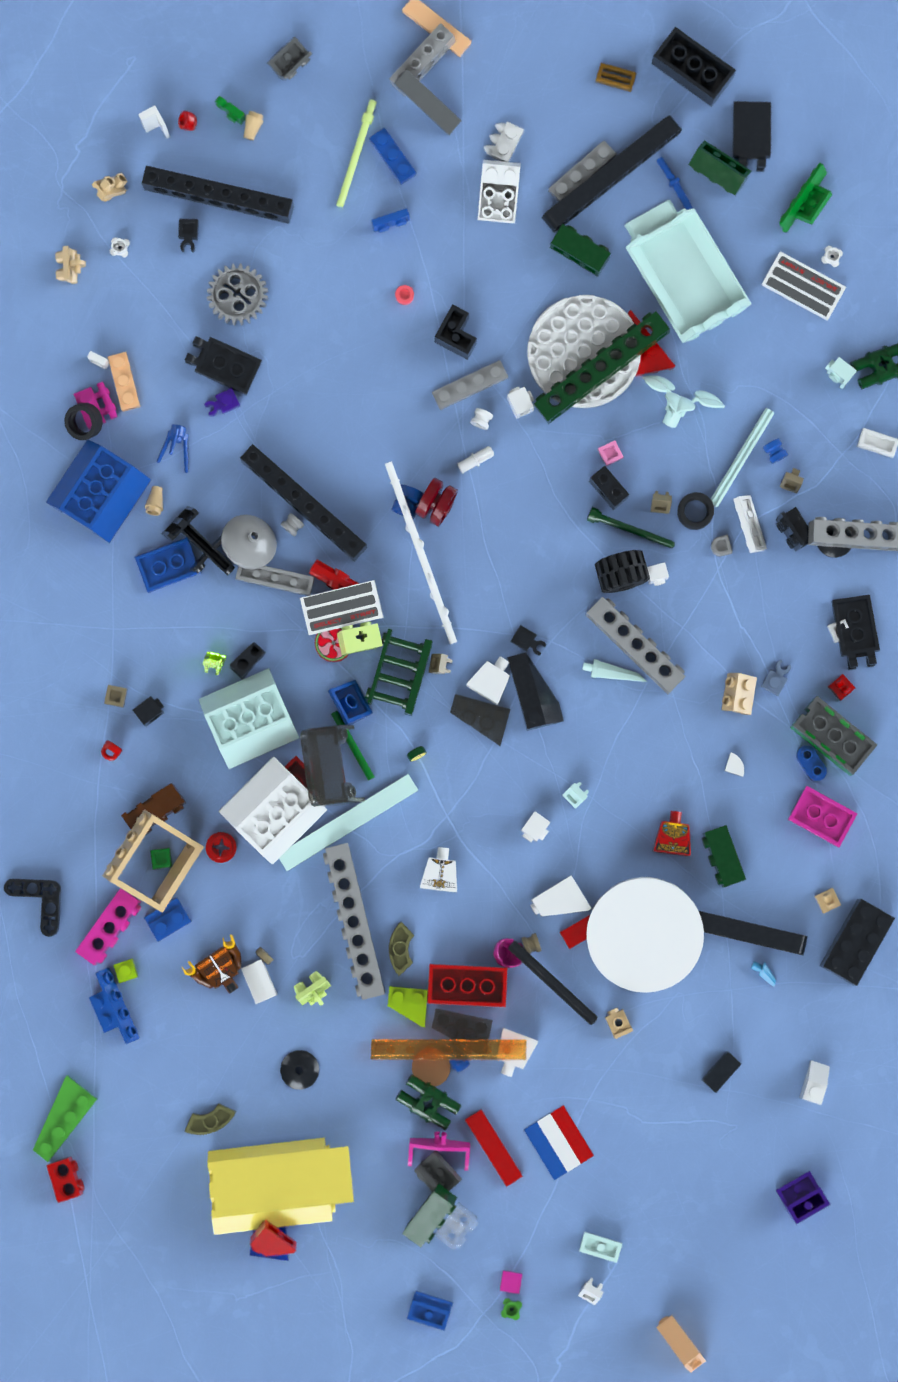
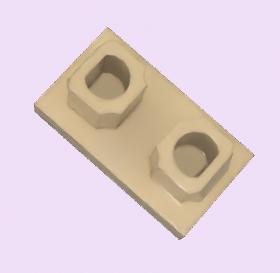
(110, 187)
(71, 265)

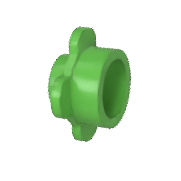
(511, 1314)

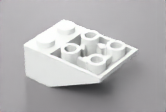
(499, 191)

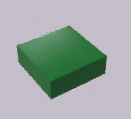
(161, 858)

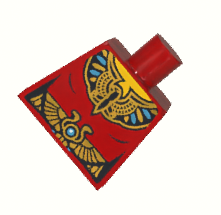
(673, 836)

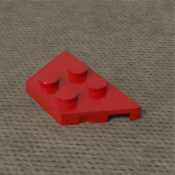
(654, 358)

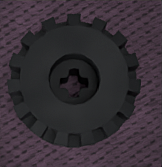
(622, 571)

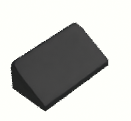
(721, 1071)

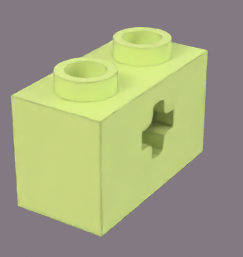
(350, 644)

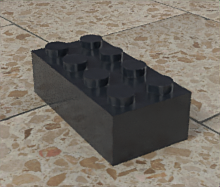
(693, 66)
(857, 942)

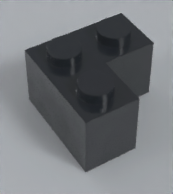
(451, 333)

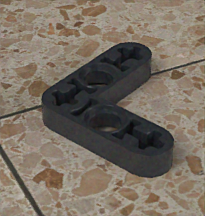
(46, 899)

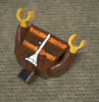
(218, 967)

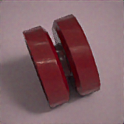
(434, 500)

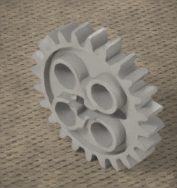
(226, 307)

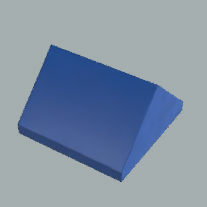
(350, 702)

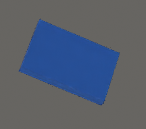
(167, 565)

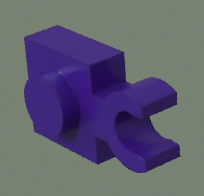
(225, 401)

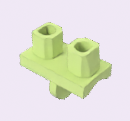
(314, 992)

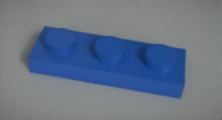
(392, 156)

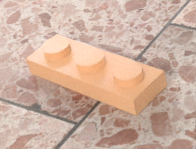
(124, 381)

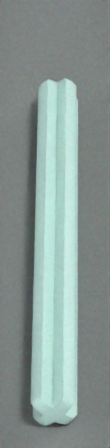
(741, 457)

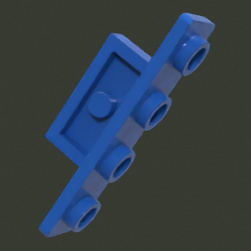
(111, 1007)

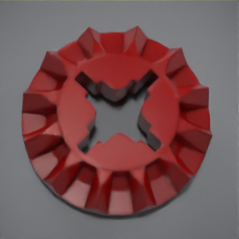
(227, 854)

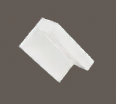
(152, 119)
(259, 981)

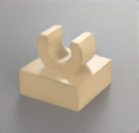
(827, 900)

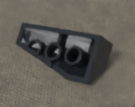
(534, 696)

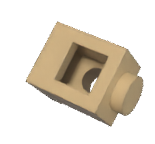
(624, 1028)

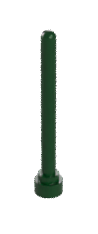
(596, 516)

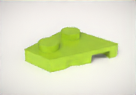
(409, 1003)

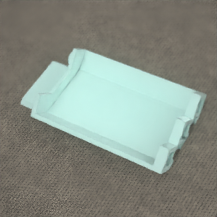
(684, 270)

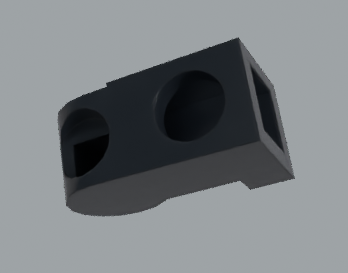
(246, 660)

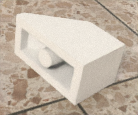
(815, 1083)

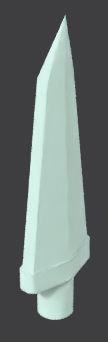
(604, 670)

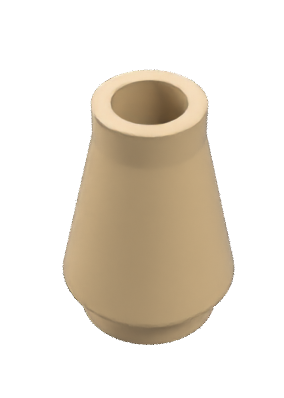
(252, 125)
(154, 503)

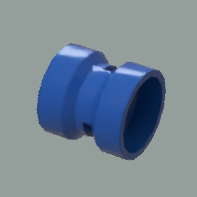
(776, 453)

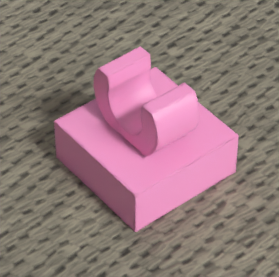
(610, 453)

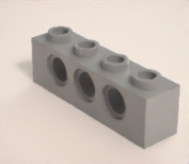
(426, 54)

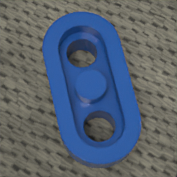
(811, 763)

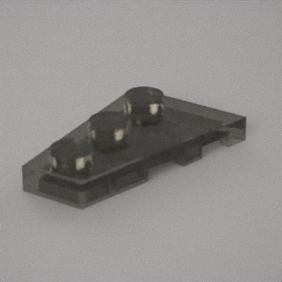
(482, 716)

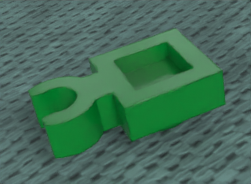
(233, 113)

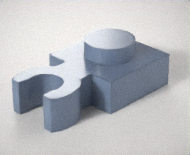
(775, 681)

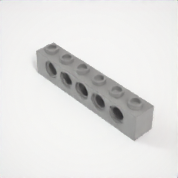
(819, 537)
(666, 683)

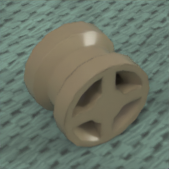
(531, 943)

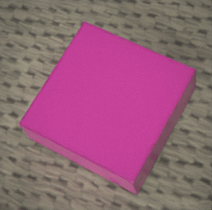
(511, 1282)

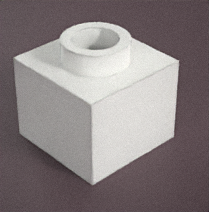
(658, 574)

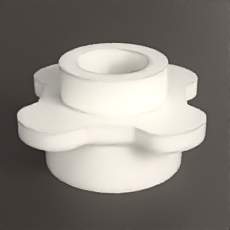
(116, 242)
(837, 253)

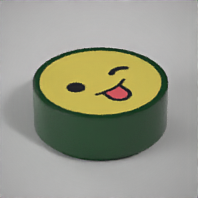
(416, 753)

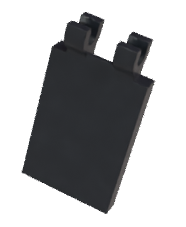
(752, 132)
(224, 364)
(861, 636)

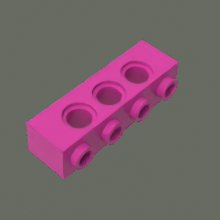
(87, 949)

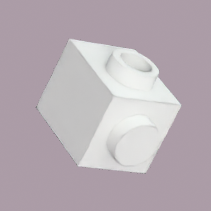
(520, 401)
(535, 828)

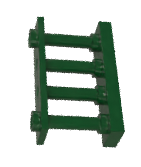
(412, 685)

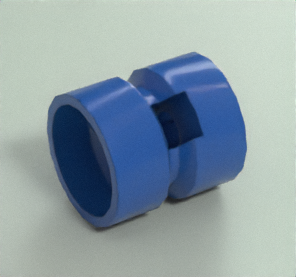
(412, 498)

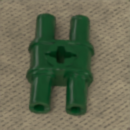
(879, 373)
(428, 1112)

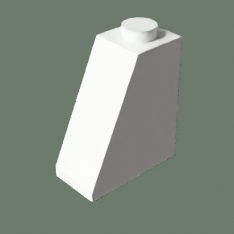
(560, 899)

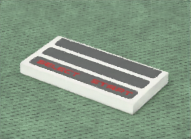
(803, 286)
(341, 607)

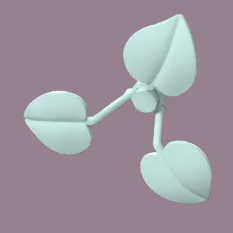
(679, 405)

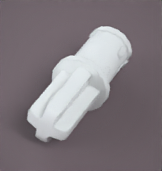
(475, 459)

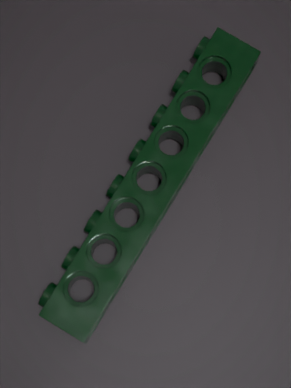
(651, 321)

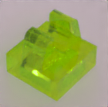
(213, 660)

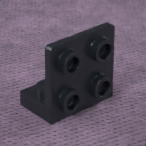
(794, 528)

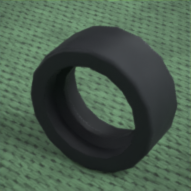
(70, 421)
(681, 508)

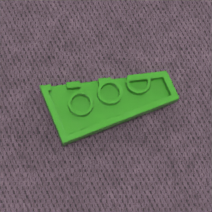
(66, 1113)

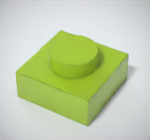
(125, 970)

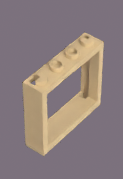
(174, 876)

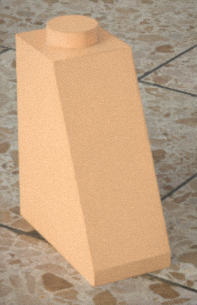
(680, 1343)

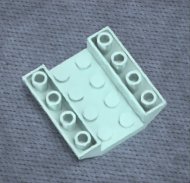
(248, 718)

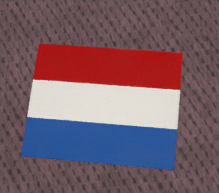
(558, 1142)

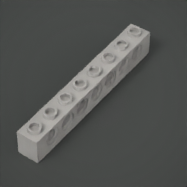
(342, 852)

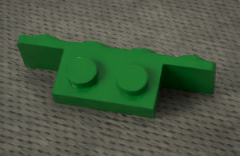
(808, 201)

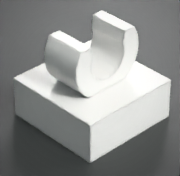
(590, 1292)

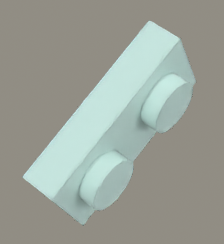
(600, 1247)

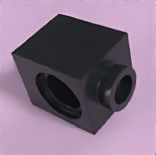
(149, 710)

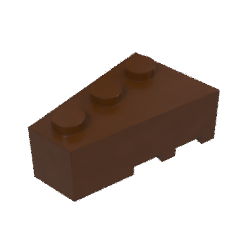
(159, 804)

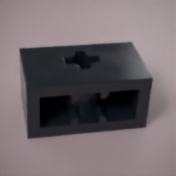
(609, 487)

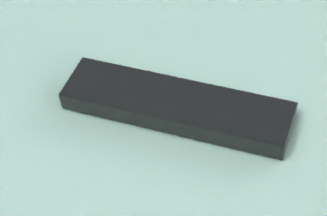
(427, 102)

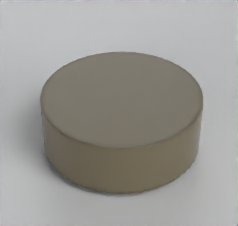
(264, 955)

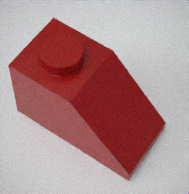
(271, 1241)

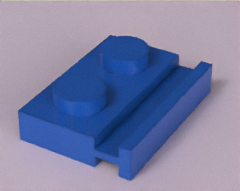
(168, 922)
(429, 1310)

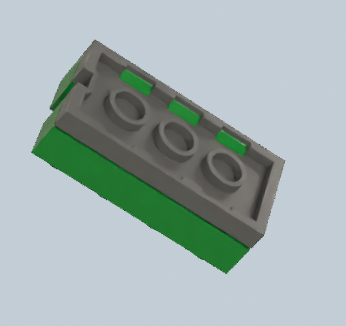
(833, 736)

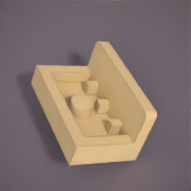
(739, 693)

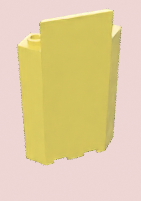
(277, 1183)

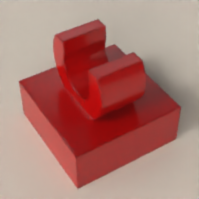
(841, 687)

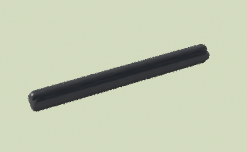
(552, 982)

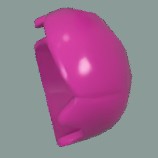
(504, 956)

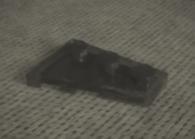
(461, 1025)

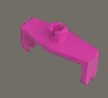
(439, 1144)

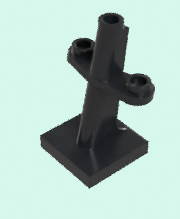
(182, 525)

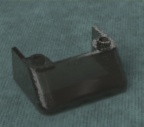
(325, 766)

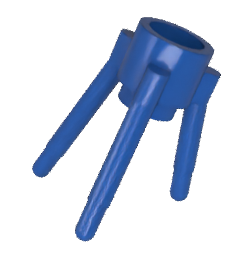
(176, 435)

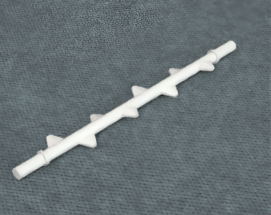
(419, 544)

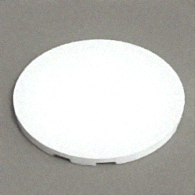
(573, 333)
(645, 934)

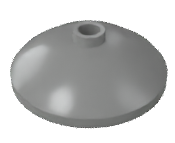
(242, 548)

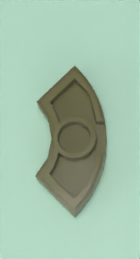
(399, 947)
(210, 1122)

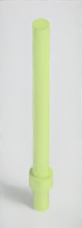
(367, 119)

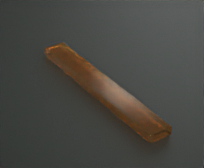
(448, 1049)

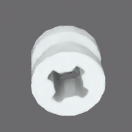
(481, 419)

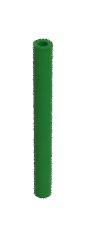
(354, 748)

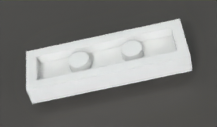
(750, 524)

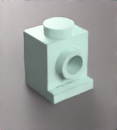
(840, 371)

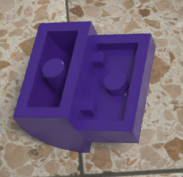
(802, 1197)

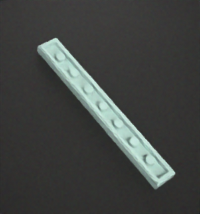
(348, 822)

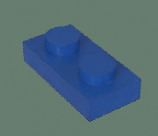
(396, 218)

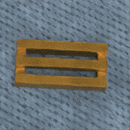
(599, 79)

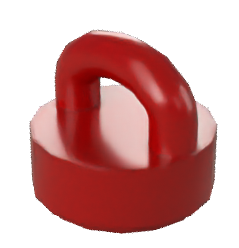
(187, 121)
(112, 747)

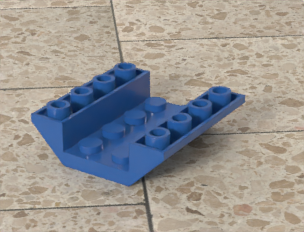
(99, 490)

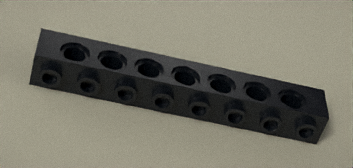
(217, 194)
(303, 502)

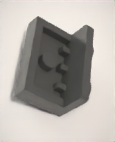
(289, 59)
(436, 1170)

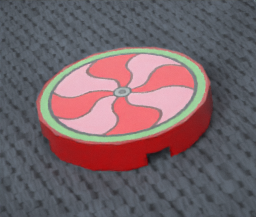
(328, 646)

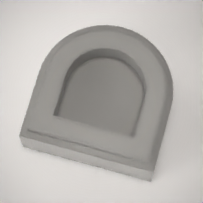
(721, 546)

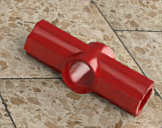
(332, 577)

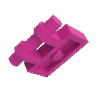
(88, 396)

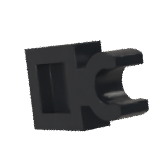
(188, 231)
(525, 638)

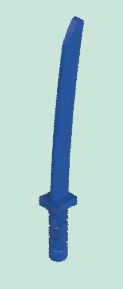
(674, 182)

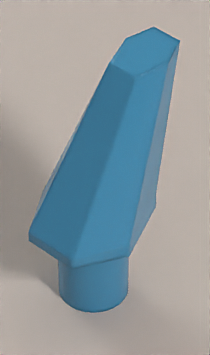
(764, 972)

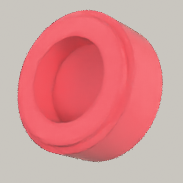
(404, 294)

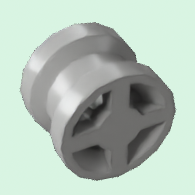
(292, 524)

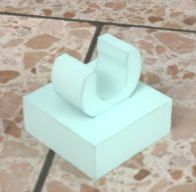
(575, 795)

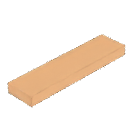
(430, 20)

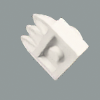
(505, 143)

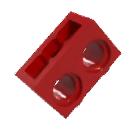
(59, 1180)

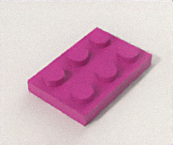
(822, 816)

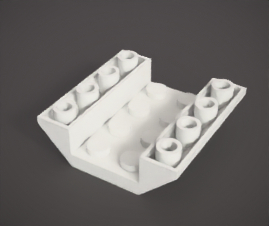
(271, 810)

